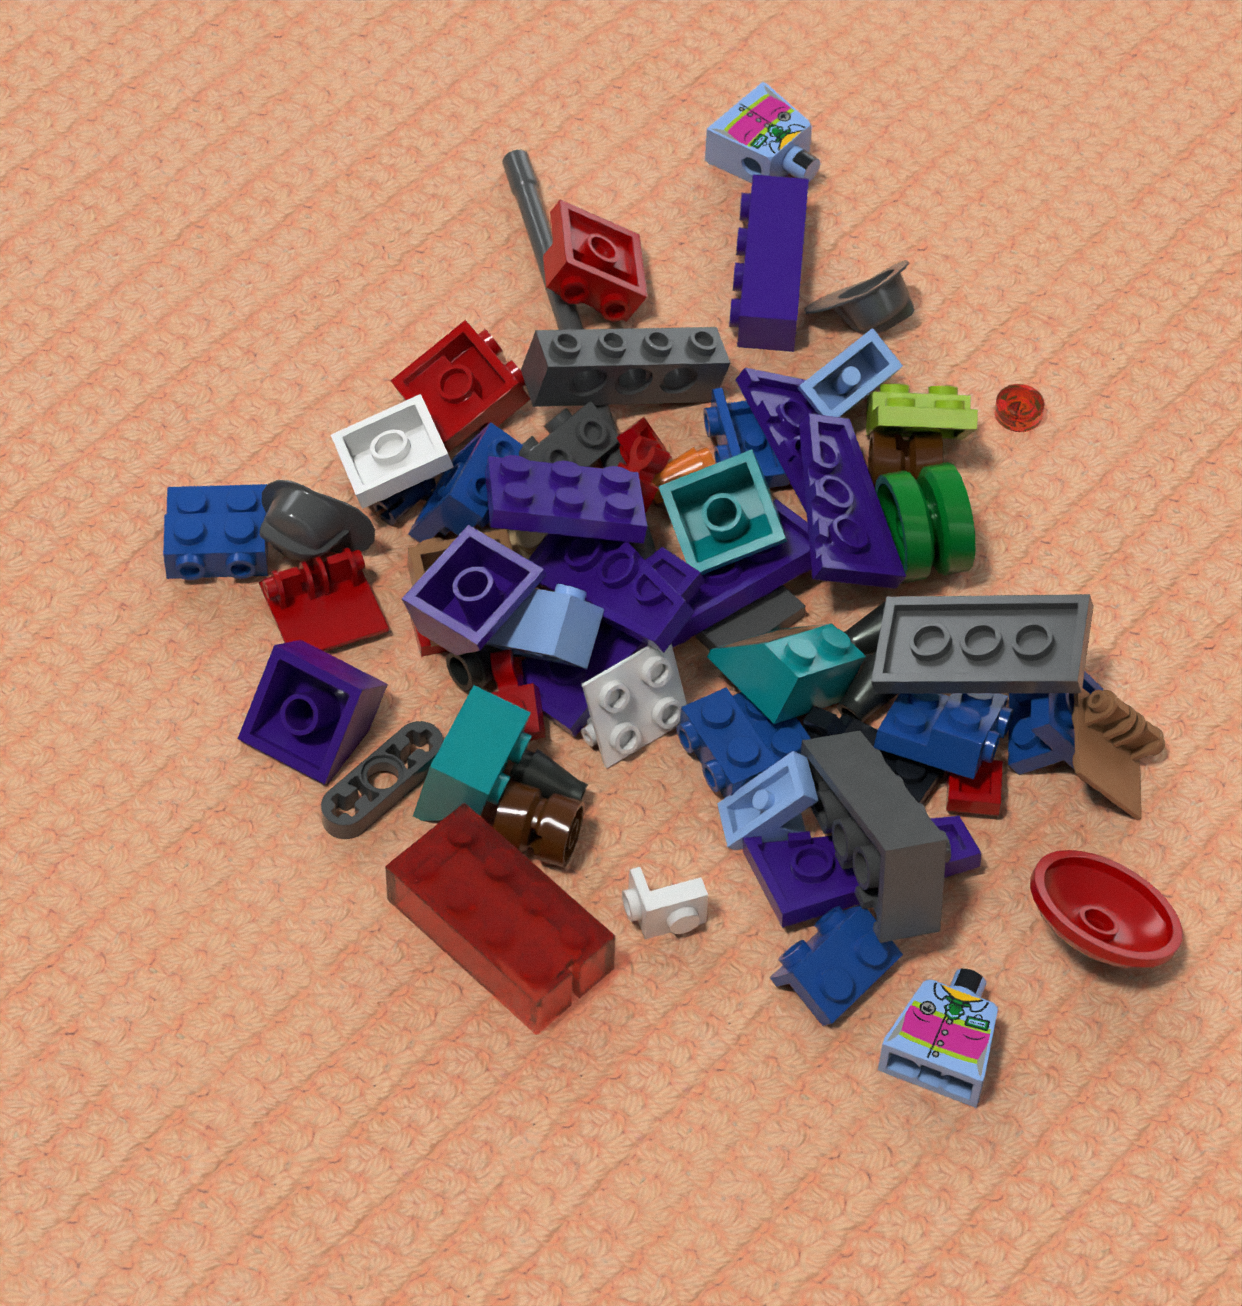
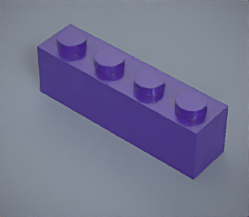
(772, 263)

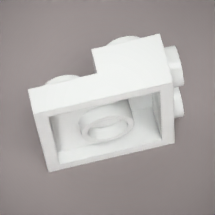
(391, 451)

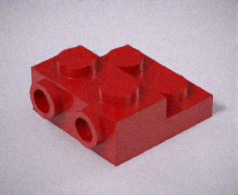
(594, 263)
(464, 384)

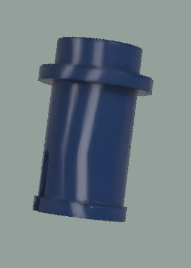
(401, 502)

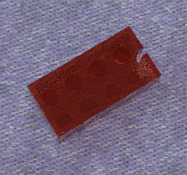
(500, 917)

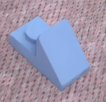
(769, 803)

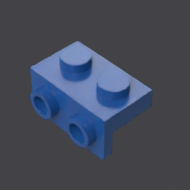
(739, 432)
(836, 962)

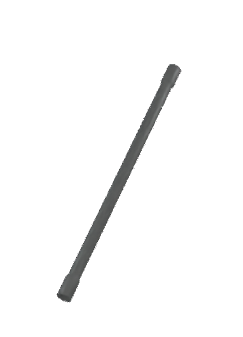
(525, 189)

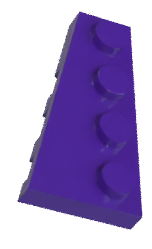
(779, 411)
(749, 578)

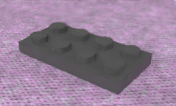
(983, 644)

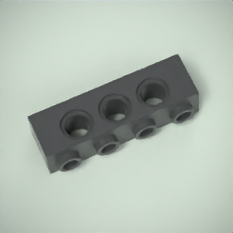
(624, 366)

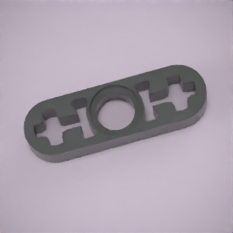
(377, 801)

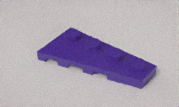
(843, 510)
(619, 582)
(561, 684)
(807, 880)

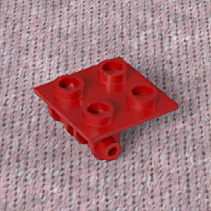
(324, 602)

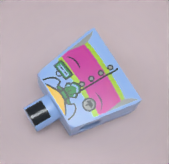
(762, 138)
(943, 1038)

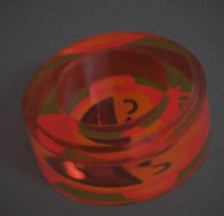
(1019, 407)

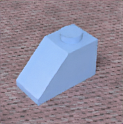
(850, 376)
(552, 627)

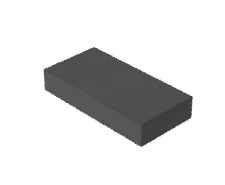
(766, 614)

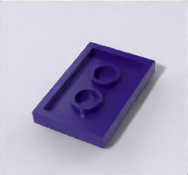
(565, 499)

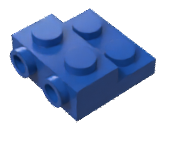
(462, 491)
(214, 532)
(946, 730)
(735, 739)

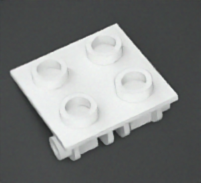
(633, 703)

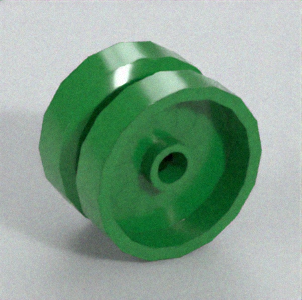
(929, 520)

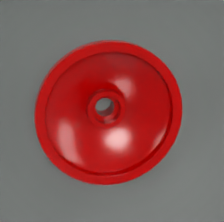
(1105, 910)

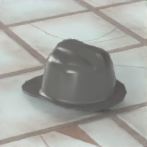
(871, 303)
(310, 523)

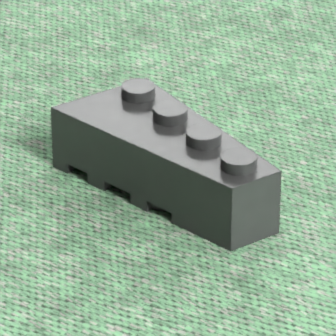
(879, 834)

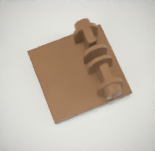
(1110, 746)

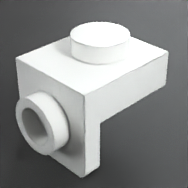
(666, 909)

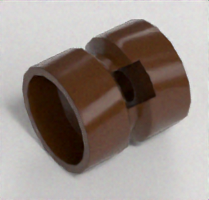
(892, 453)
(539, 823)

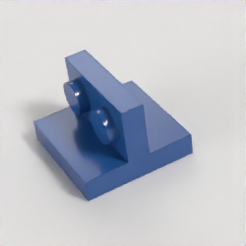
(1043, 728)

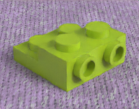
(907, 412)

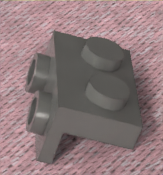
(573, 438)

